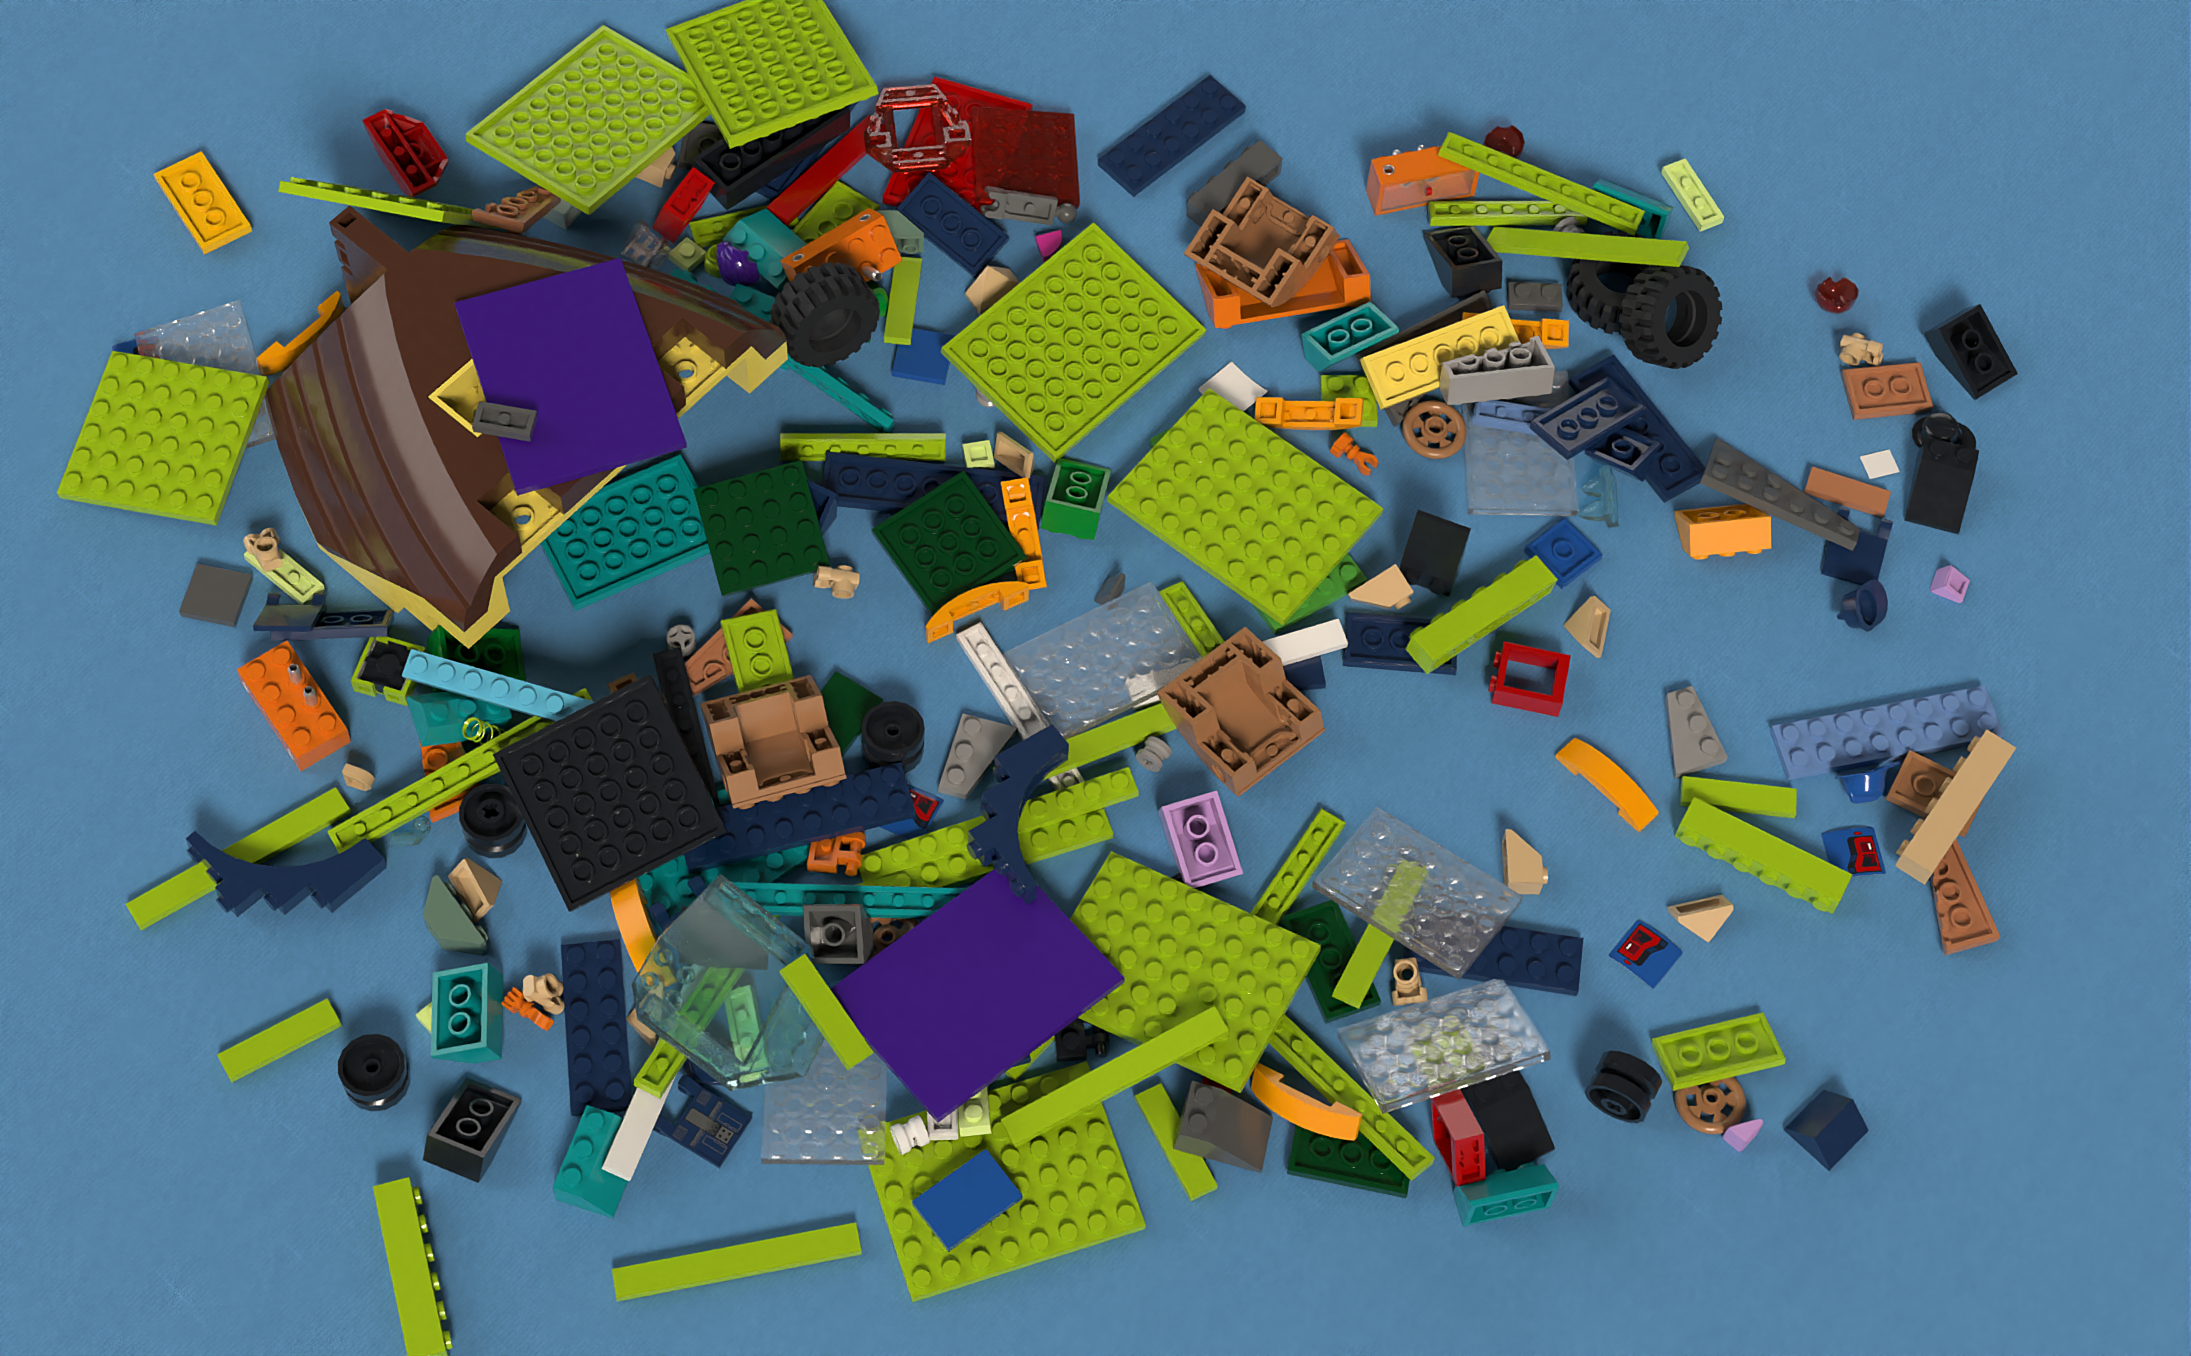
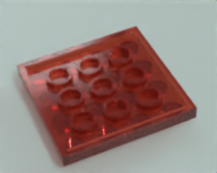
(1024, 153)

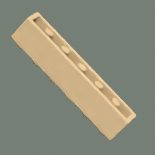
(1955, 806)

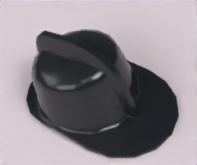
(1944, 428)

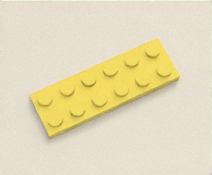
(1417, 364)

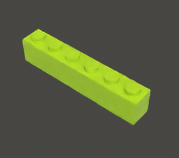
(1480, 614)
(1763, 856)
(410, 1269)

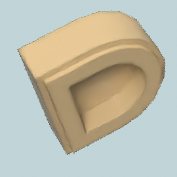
(357, 777)

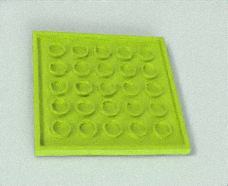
(163, 438)

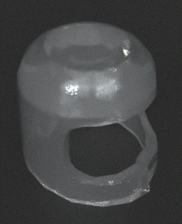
(645, 248)

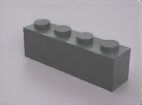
(1255, 162)

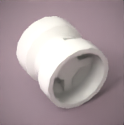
(909, 1134)

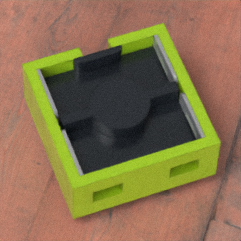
(382, 669)

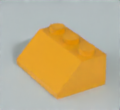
(1723, 530)

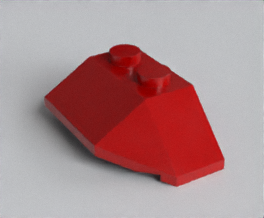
(407, 151)

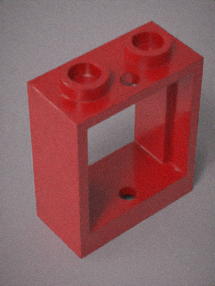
(683, 205)
(1525, 699)
(1458, 1138)

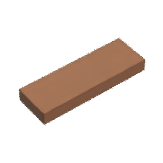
(1847, 492)

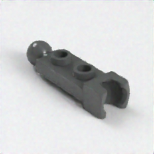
(1026, 207)

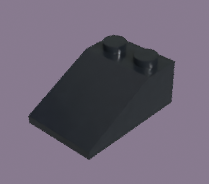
(1464, 261)
(1971, 351)
(1941, 485)
(1434, 553)
(1509, 1120)
(471, 1130)

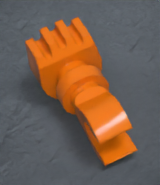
(1344, 445)
(516, 1002)

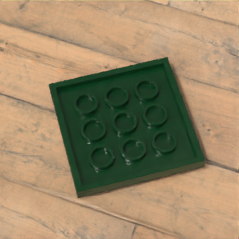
(761, 528)
(948, 543)

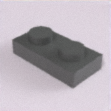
(1534, 296)
(504, 421)

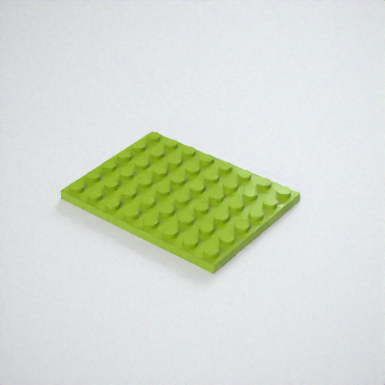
(770, 65)
(592, 119)
(381, 201)
(1073, 342)
(1245, 506)
(1186, 956)
(1069, 1185)

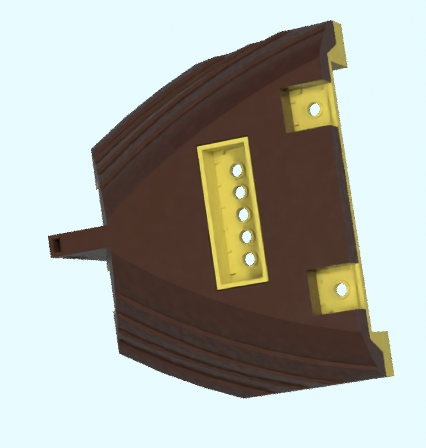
(388, 399)

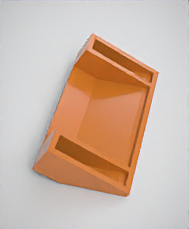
(1336, 284)

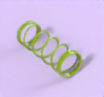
(480, 723)

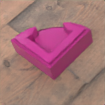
(1048, 244)

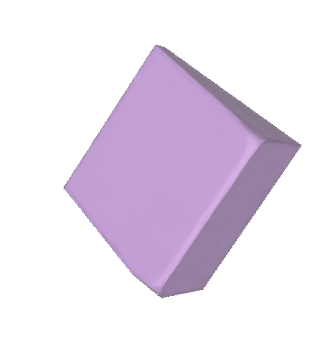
(1950, 584)
(1742, 1134)

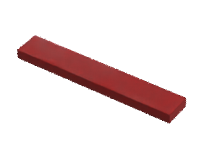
(821, 175)

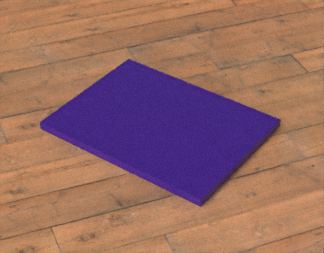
(581, 362)
(974, 991)

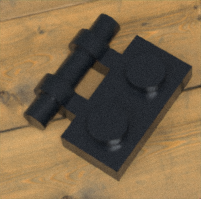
(1072, 1042)

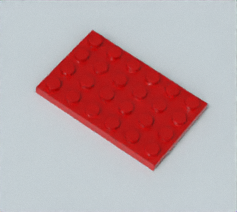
(960, 173)

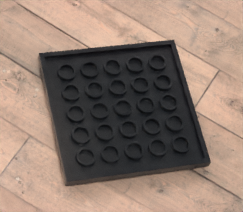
(610, 793)

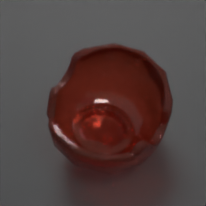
(1506, 140)
(1836, 296)

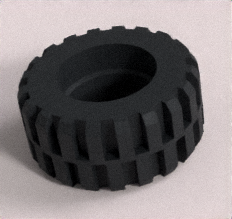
(1591, 297)
(1646, 313)
(825, 314)

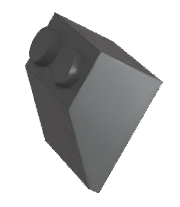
(838, 933)

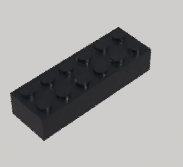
(750, 167)

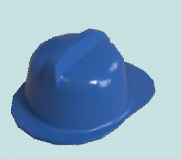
(1866, 785)

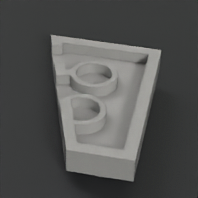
(1692, 734)
(972, 754)

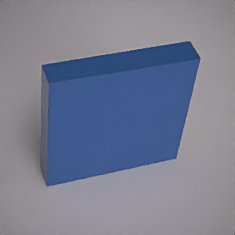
(923, 358)
(1564, 552)

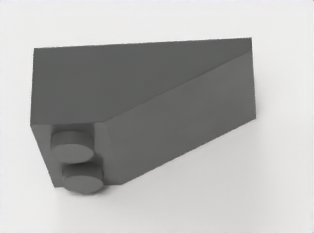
(1222, 1128)

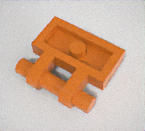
(827, 854)

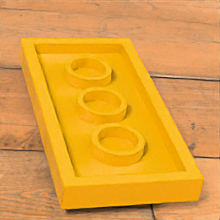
(203, 202)

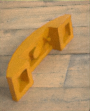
(1552, 332)
(279, 358)
(1309, 415)
(1024, 530)
(1006, 593)
(1609, 780)
(633, 921)
(1303, 1110)

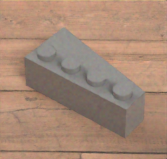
(1498, 374)

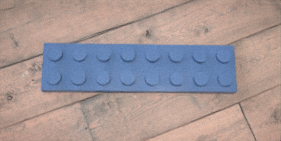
(1884, 732)

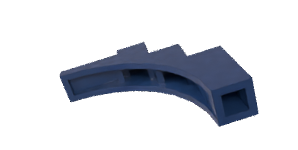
(1018, 774)
(245, 883)

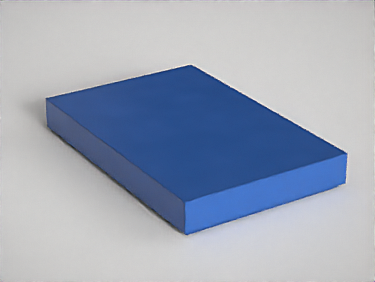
(967, 1200)

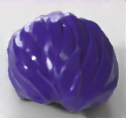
(735, 266)

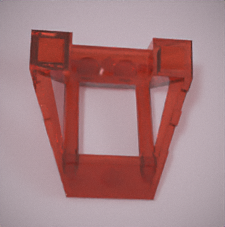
(949, 140)

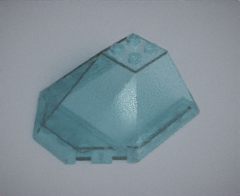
(720, 994)

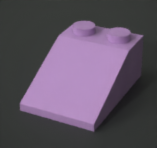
(1200, 840)

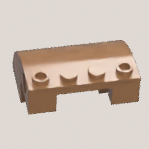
(1262, 244)
(1241, 711)
(773, 742)

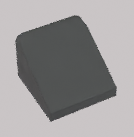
(1111, 589)

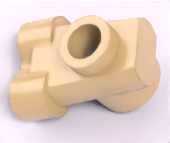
(1857, 347)
(264, 548)
(841, 580)
(1408, 990)
(545, 991)

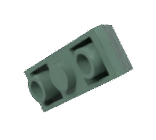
(905, 233)
(451, 922)

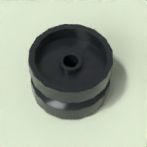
(892, 735)
(492, 821)
(374, 1072)
(1623, 1086)

